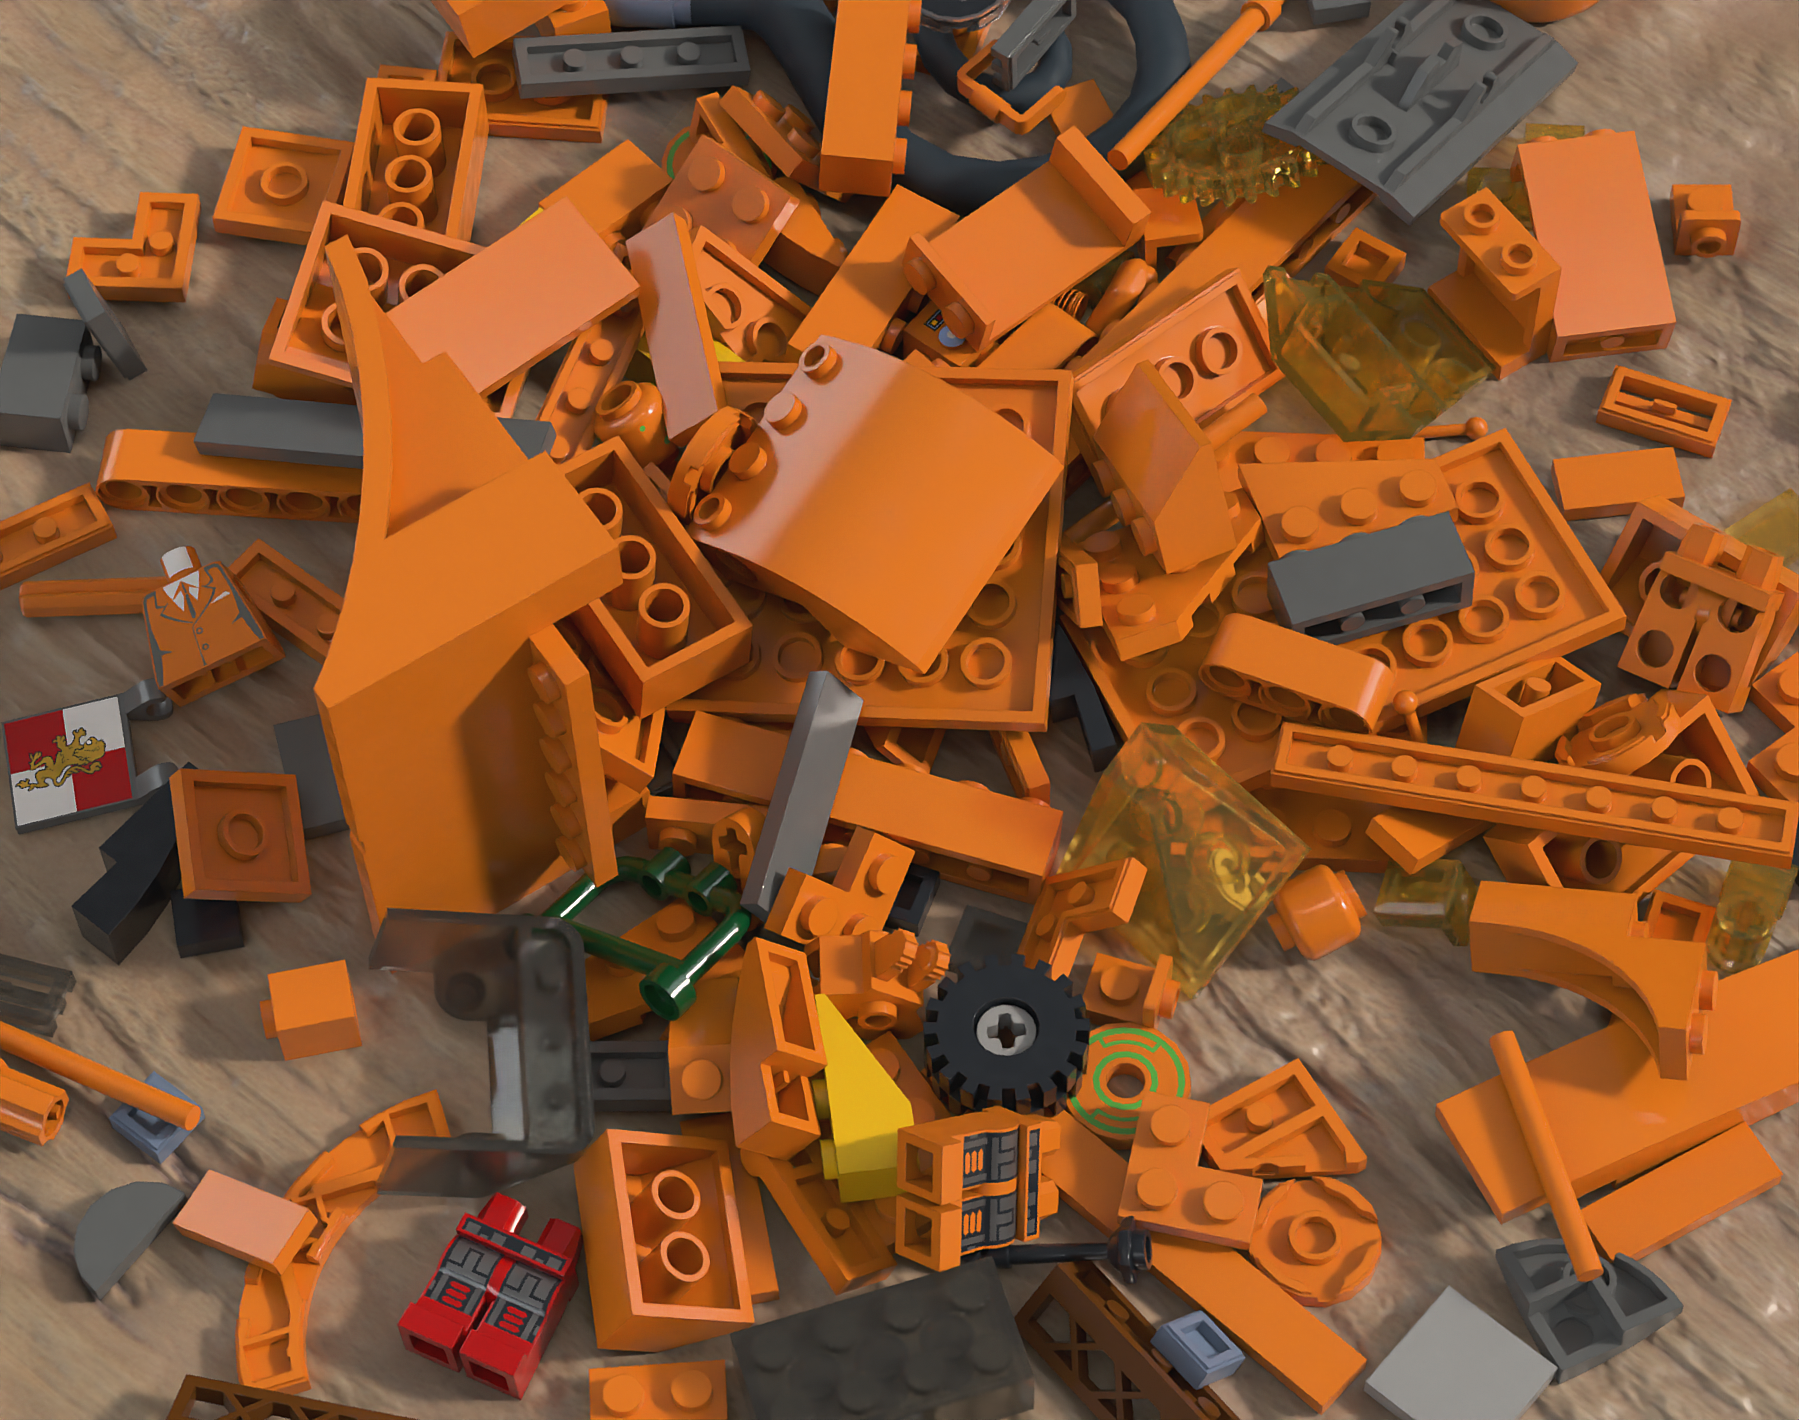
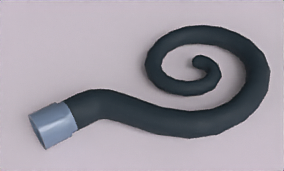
(803, 41)

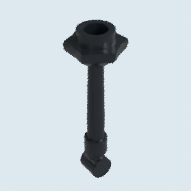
(1127, 1251)

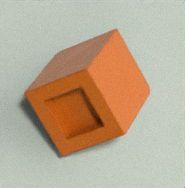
(1168, 224)

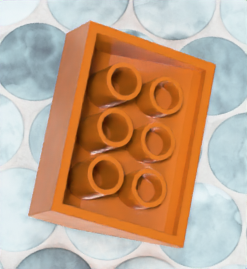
(397, 265)

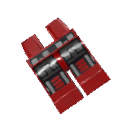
(495, 1297)

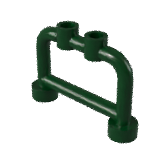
(668, 980)

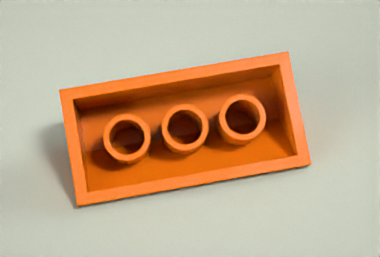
(1697, 757)

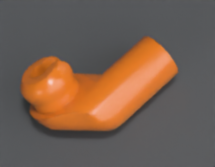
(1123, 291)

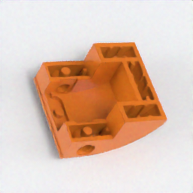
(874, 500)

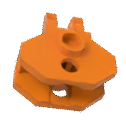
(877, 979)

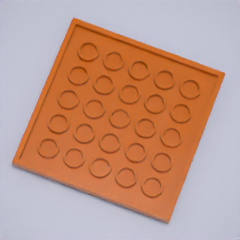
(1000, 654)

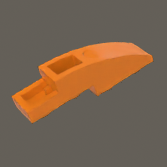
(804, 246)

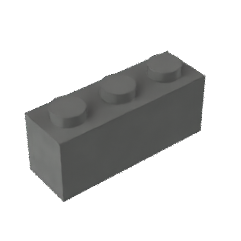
(1373, 581)

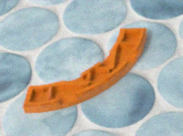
(336, 1190)

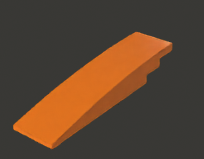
(1617, 1113)

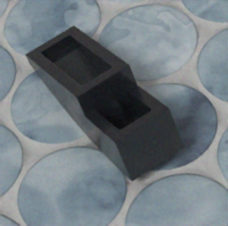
(138, 880)

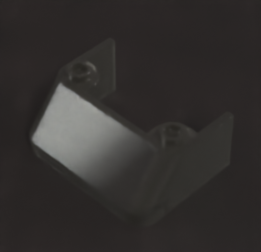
(532, 991)

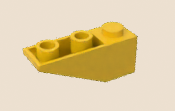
(862, 1112)

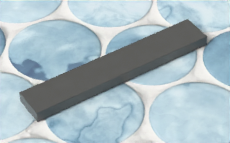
(313, 431)

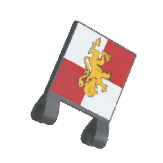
(82, 759)

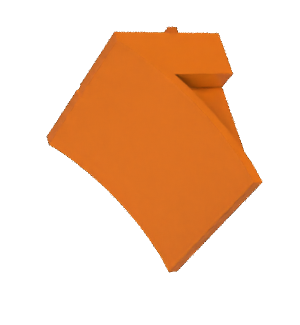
(446, 686)

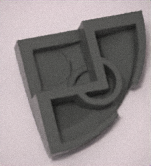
(1583, 1321)

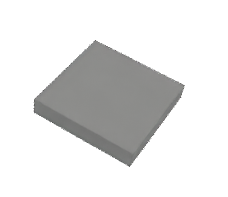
(1459, 1367)

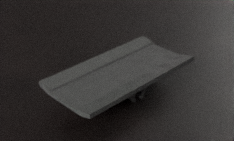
(1424, 98)

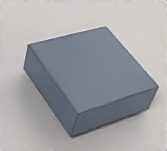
(148, 1132)
(1198, 1349)

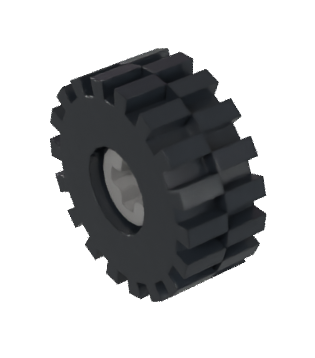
(971, 1062)

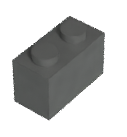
(46, 382)

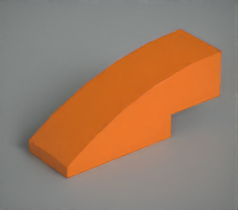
(775, 1052)

